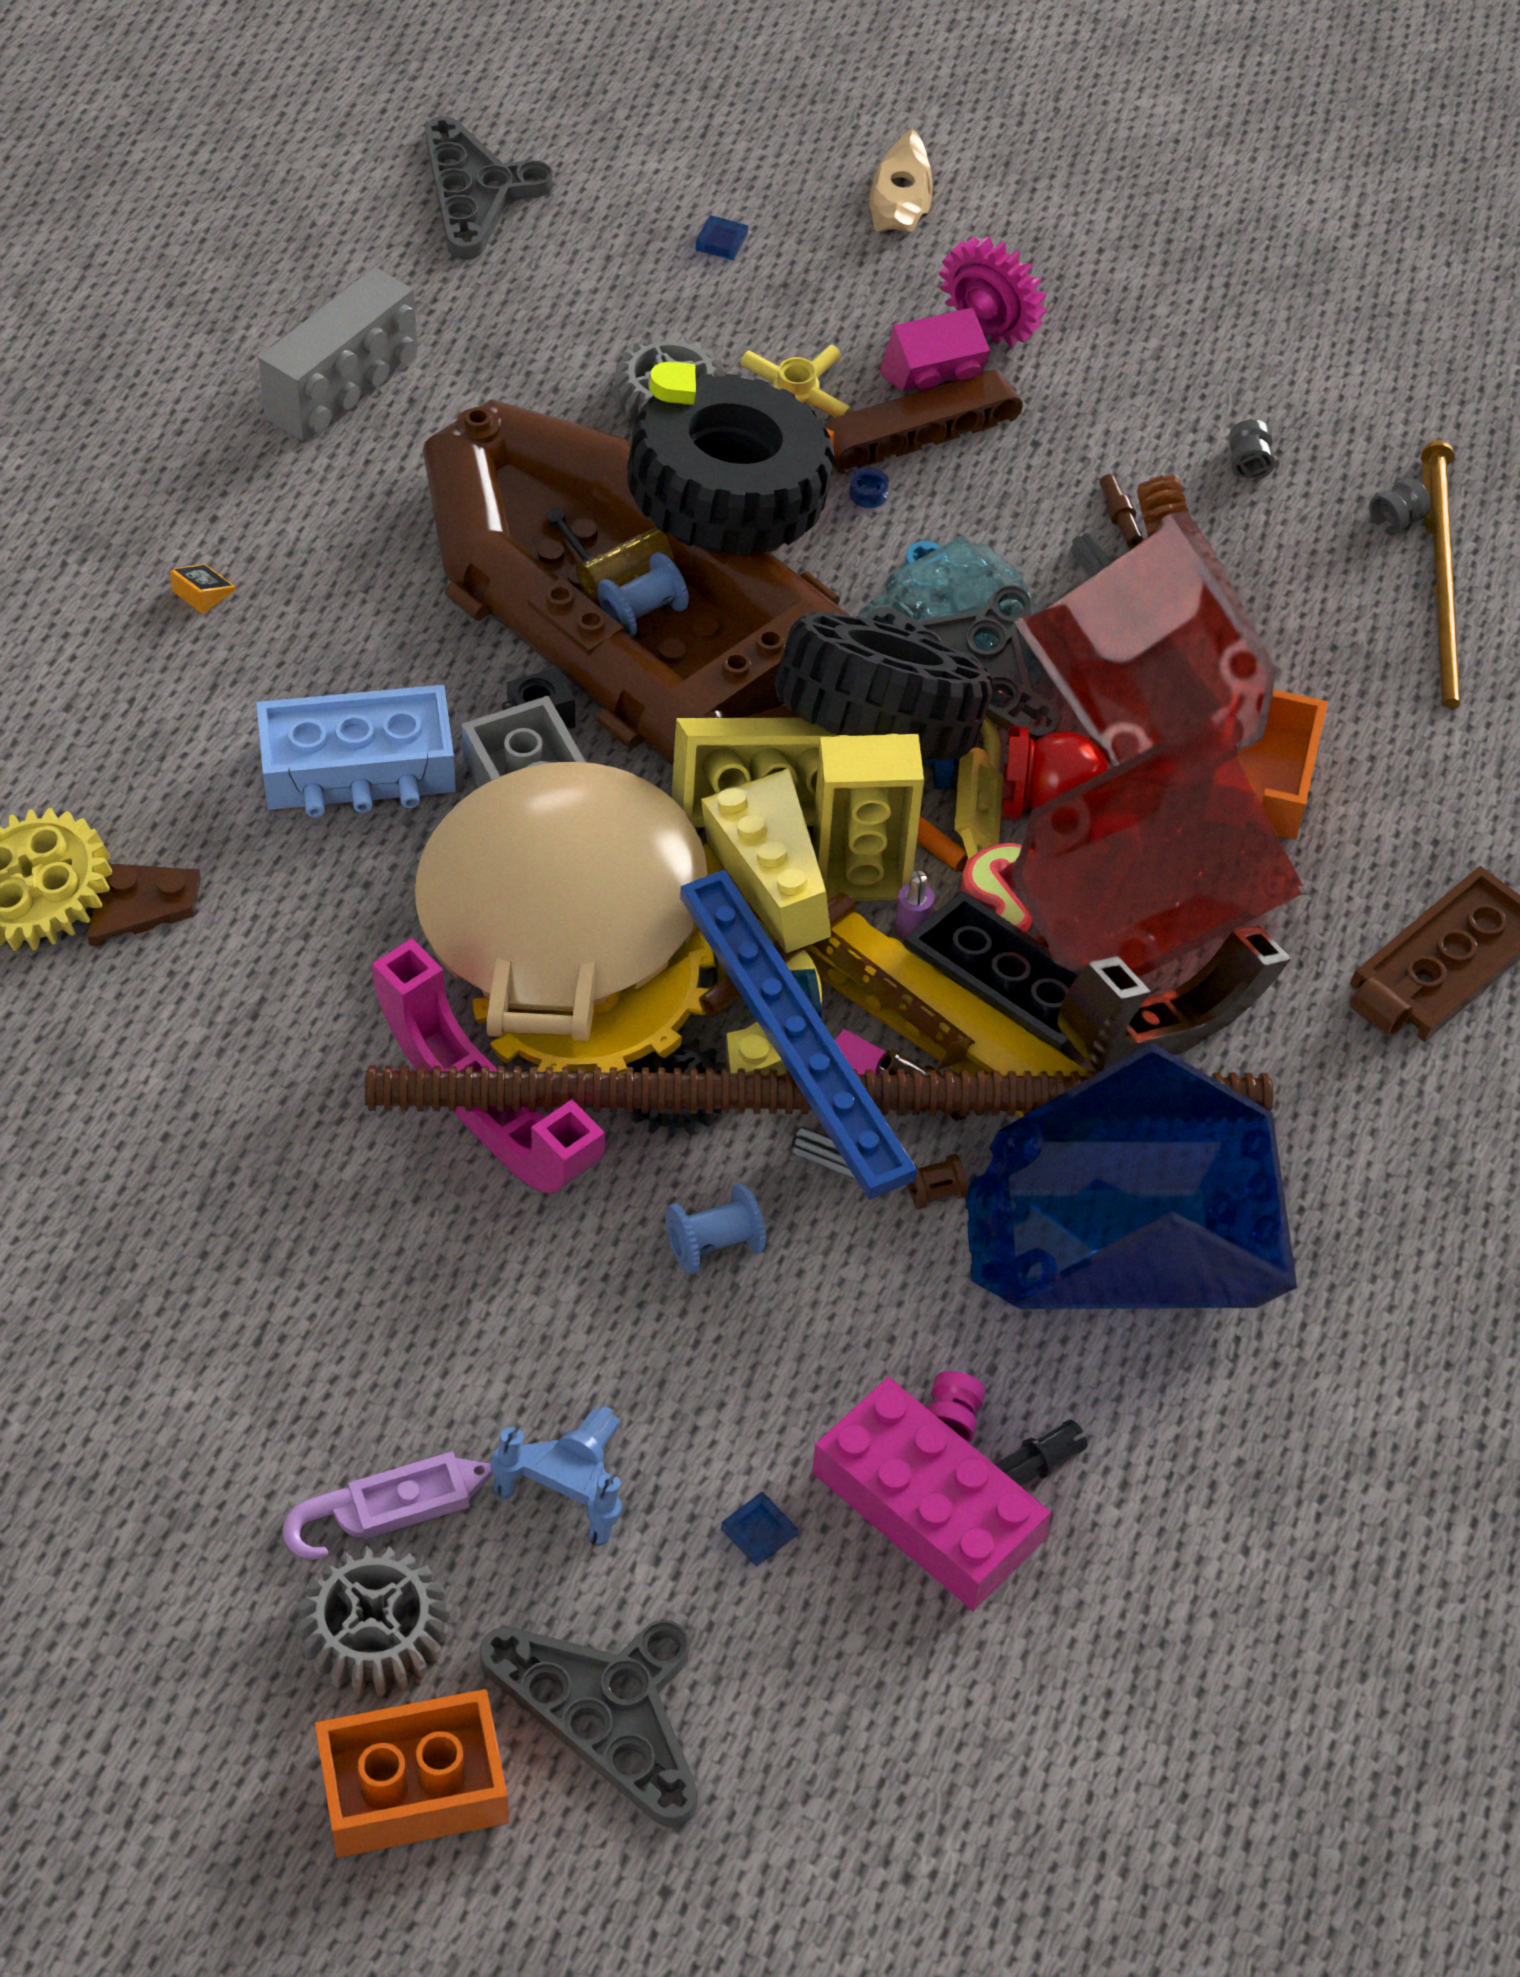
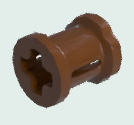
(938, 1182)

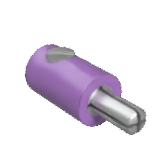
(913, 905)

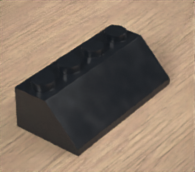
(997, 965)

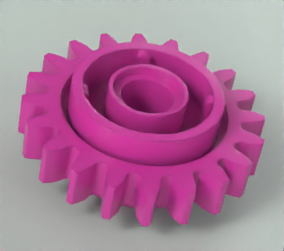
(995, 288)

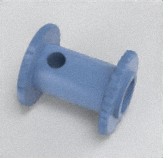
(644, 594)
(715, 1228)

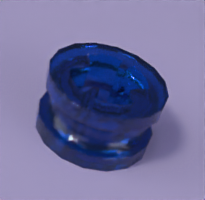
(873, 479)

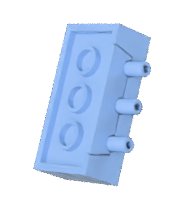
(356, 748)

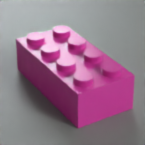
(931, 1493)

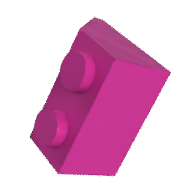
(935, 351)

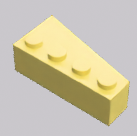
(770, 857)

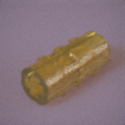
(622, 562)

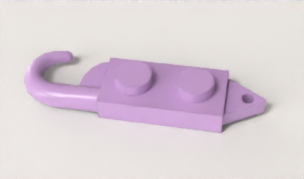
(390, 1500)

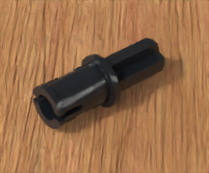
(1042, 1454)

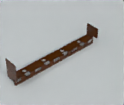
(855, 967)

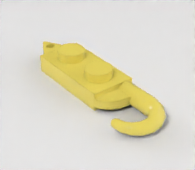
(980, 793)

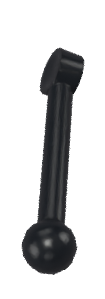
(557, 518)

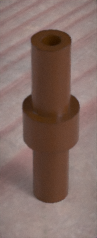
(1121, 510)

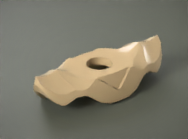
(901, 206)

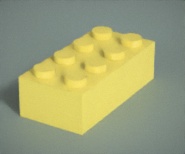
(735, 751)
(867, 813)

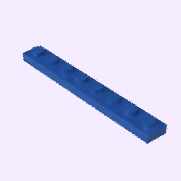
(798, 1035)

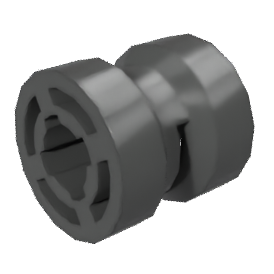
(1251, 449)
(1403, 504)

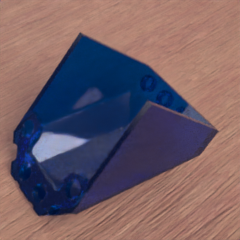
(1135, 1196)

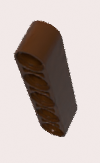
(922, 419)

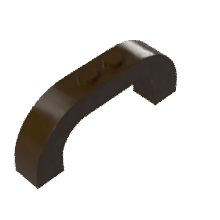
(1112, 1016)

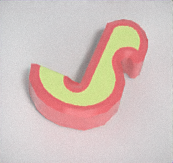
(990, 882)

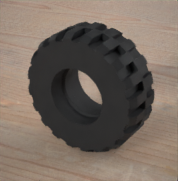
(733, 468)
(883, 681)

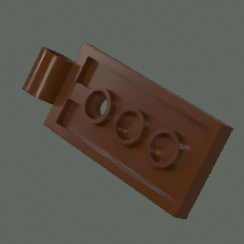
(1457, 942)

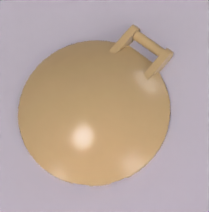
(558, 891)

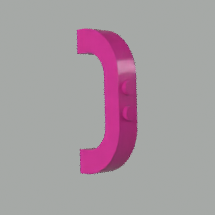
(533, 1147)

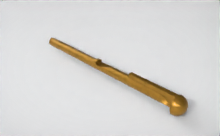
(1434, 459)

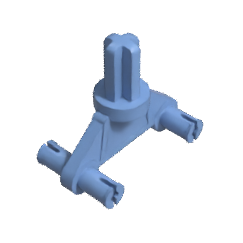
(567, 1466)

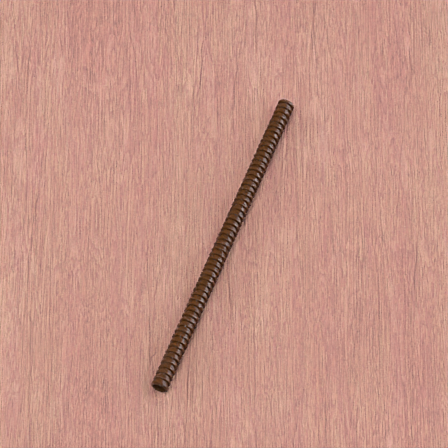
(727, 1090)

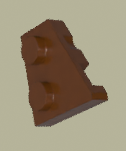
(143, 899)

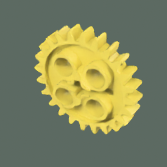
(48, 876)

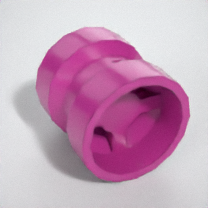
(956, 1401)

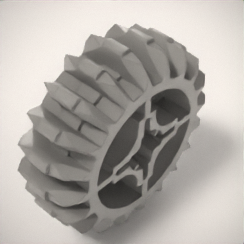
(634, 370)
(344, 1652)

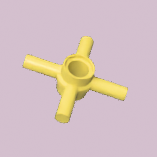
(801, 378)

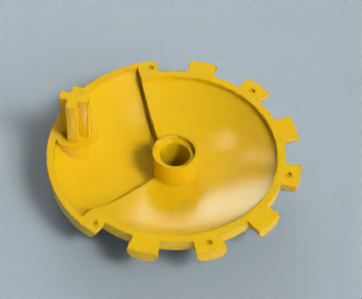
(625, 1026)

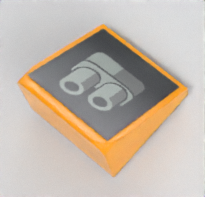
(200, 586)

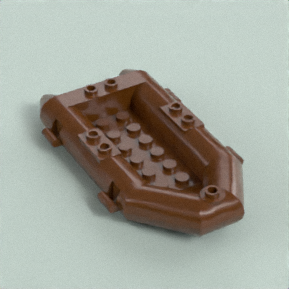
(490, 498)

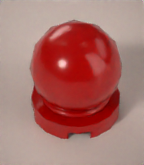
(1046, 768)

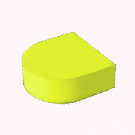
(673, 382)

